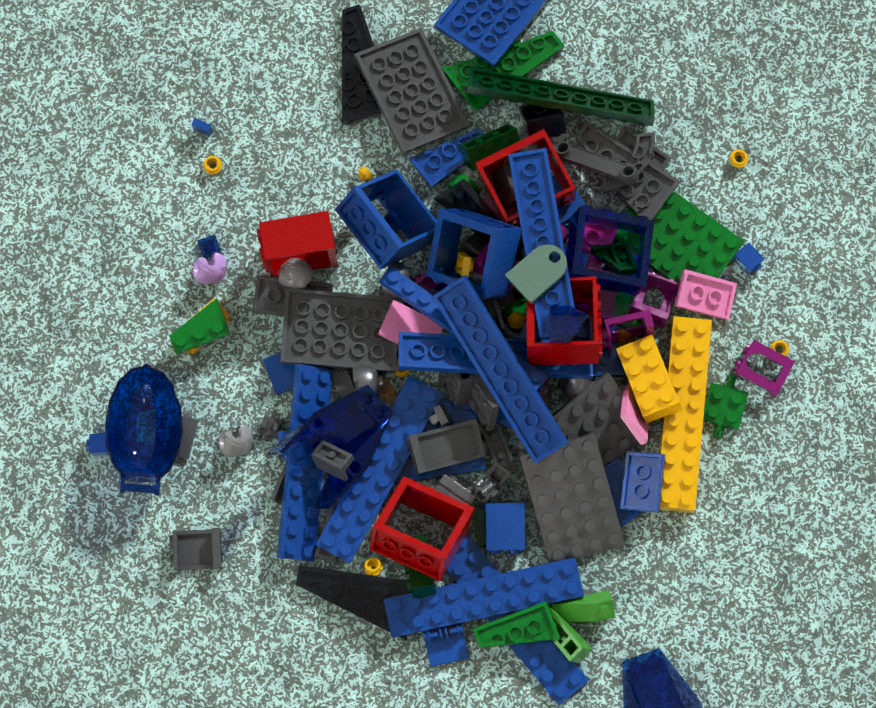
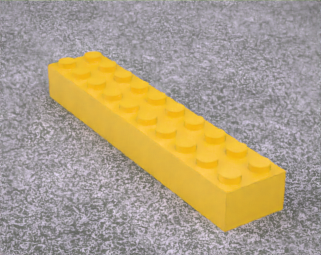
(683, 429)

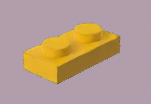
(464, 264)

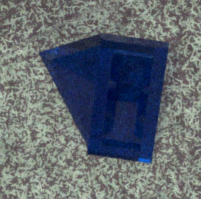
(564, 323)

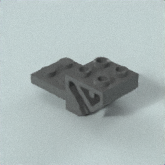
(471, 389)

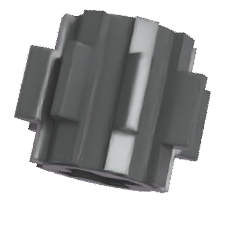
(486, 490)

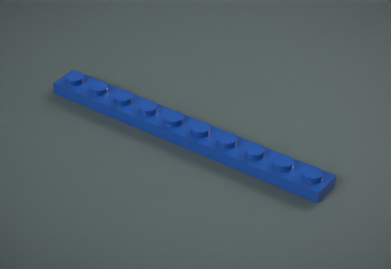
(424, 303)

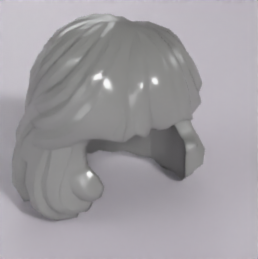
(295, 273)
(237, 442)

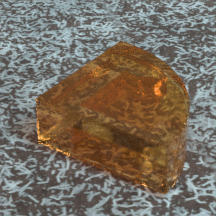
(624, 337)
(388, 393)

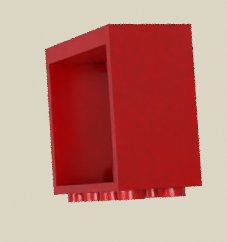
(495, 161)
(297, 237)
(576, 352)
(414, 552)

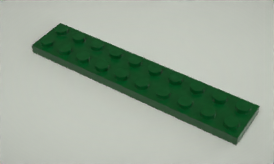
(560, 97)

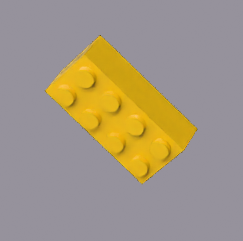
(649, 379)

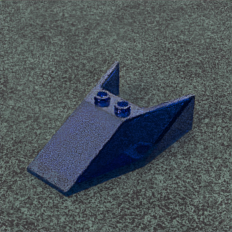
(349, 423)
(655, 683)

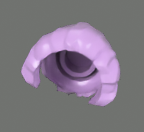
(210, 271)

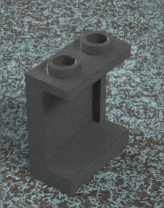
(196, 549)

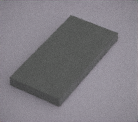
(270, 295)

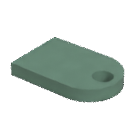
(537, 273)

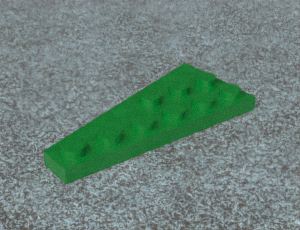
(518, 61)

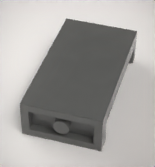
(446, 446)

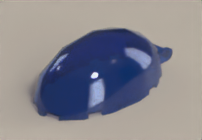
(143, 428)

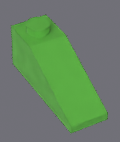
(586, 609)
(570, 641)

